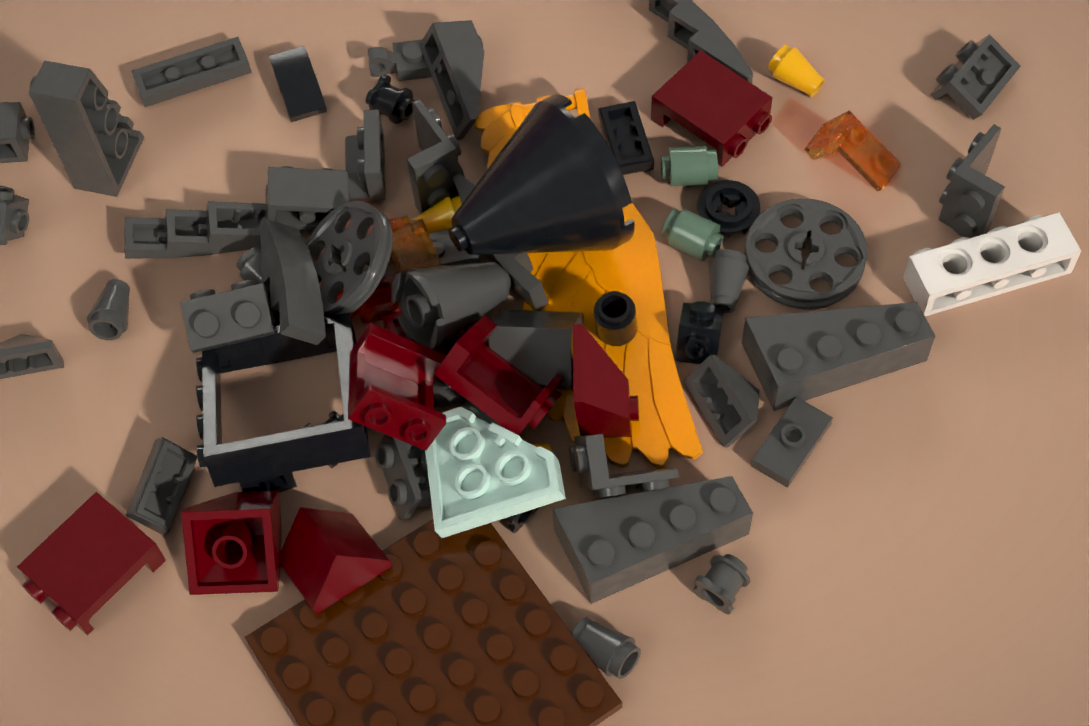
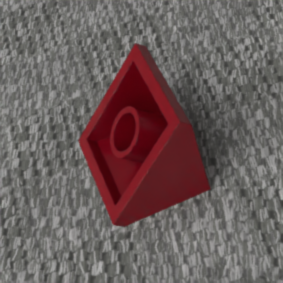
(329, 556)

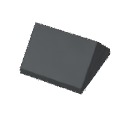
(537, 343)

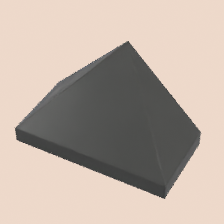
(28, 355)
(724, 399)

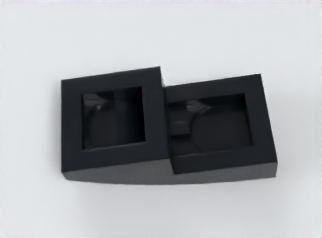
(298, 84)

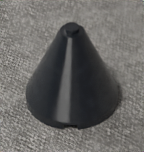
(547, 190)

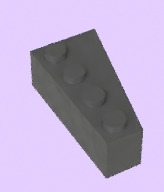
(85, 127)
(833, 348)
(648, 532)

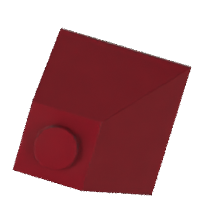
(600, 390)
(233, 543)

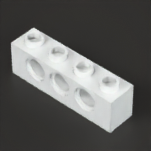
(1049, 255)

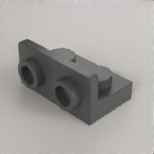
(977, 75)
(366, 160)
(405, 474)

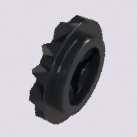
(733, 195)

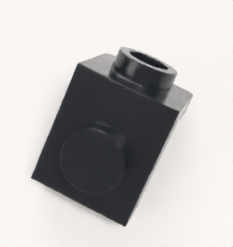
(698, 332)

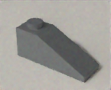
(456, 66)

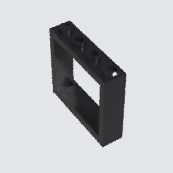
(280, 451)

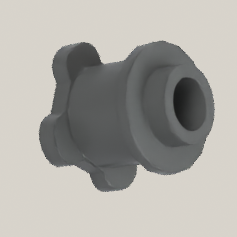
(722, 582)

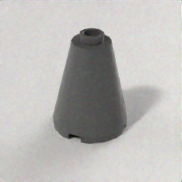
(447, 299)

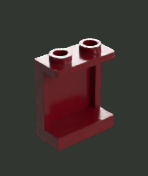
(713, 106)
(495, 383)
(394, 387)
(87, 562)

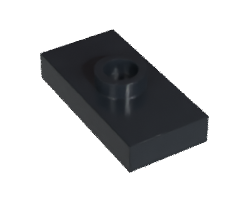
(626, 137)

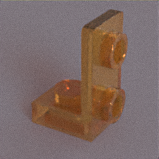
(857, 146)
(412, 245)

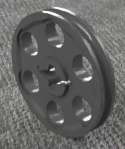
(355, 253)
(821, 260)

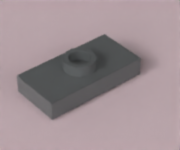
(791, 442)
(161, 485)

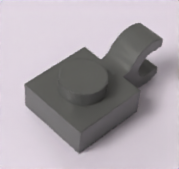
(405, 60)

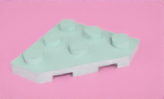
(486, 474)

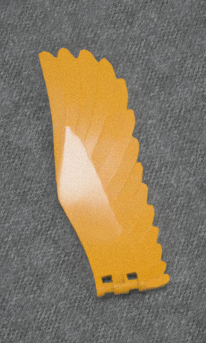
(575, 284)

